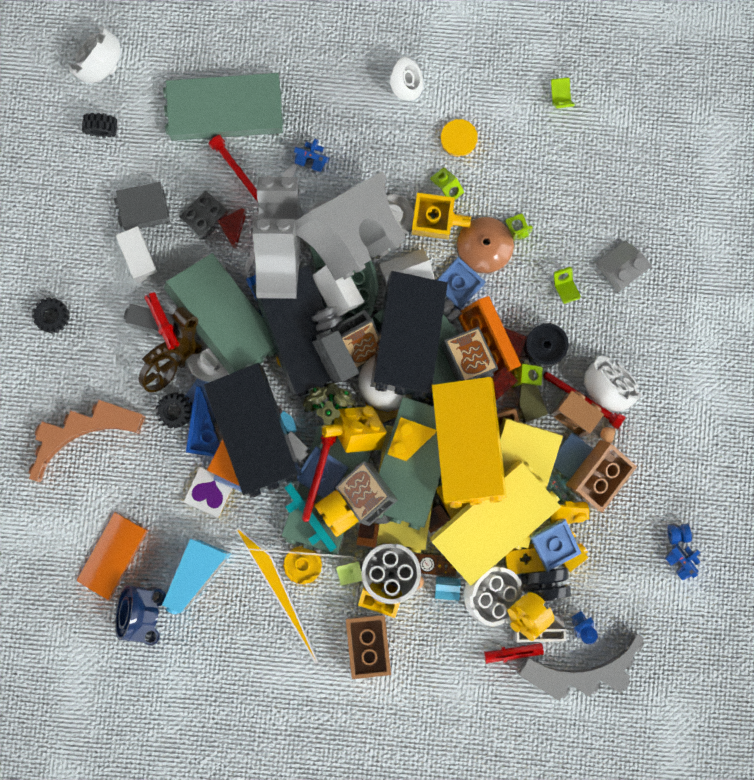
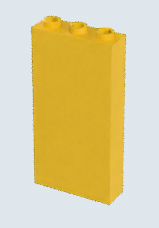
(469, 442)

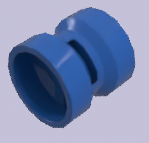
(679, 534)

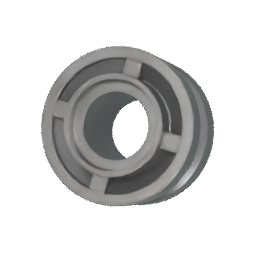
(326, 318)

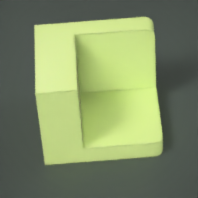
(349, 573)

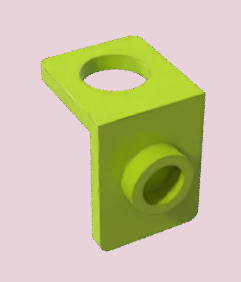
(561, 93)
(445, 181)
(522, 233)
(566, 287)
(521, 375)

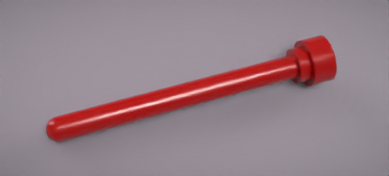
(217, 144)
(615, 419)
(327, 442)

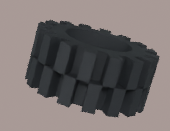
(99, 125)
(40, 310)
(164, 414)

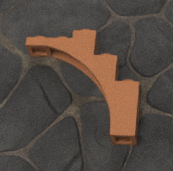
(54, 438)

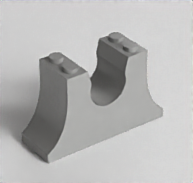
(352, 228)
(275, 237)

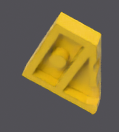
(409, 438)
(572, 512)

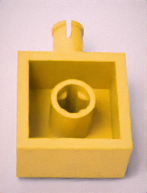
(444, 216)
(357, 429)

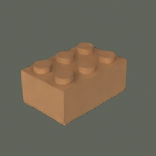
(577, 413)
(601, 475)
(368, 646)

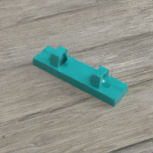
(321, 533)

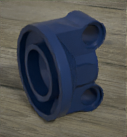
(138, 614)

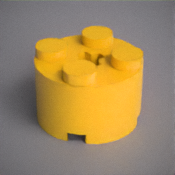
(336, 513)
(530, 616)

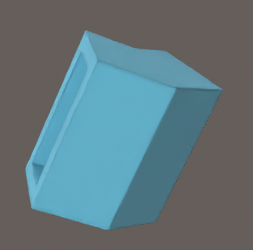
(289, 422)
(447, 588)

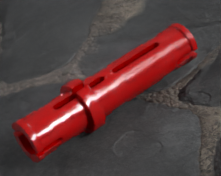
(163, 324)
(506, 654)

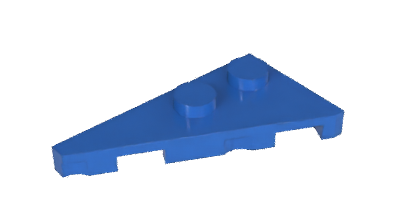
(202, 432)

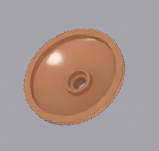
(483, 257)

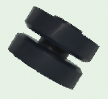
(554, 337)
(548, 586)

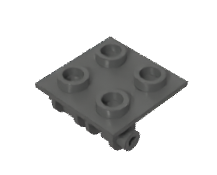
(204, 214)

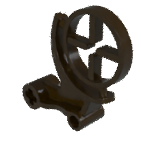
(188, 346)

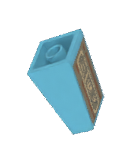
(194, 572)

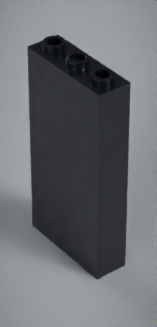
(293, 332)
(409, 335)
(253, 430)

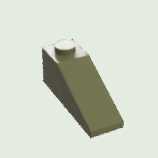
(530, 401)

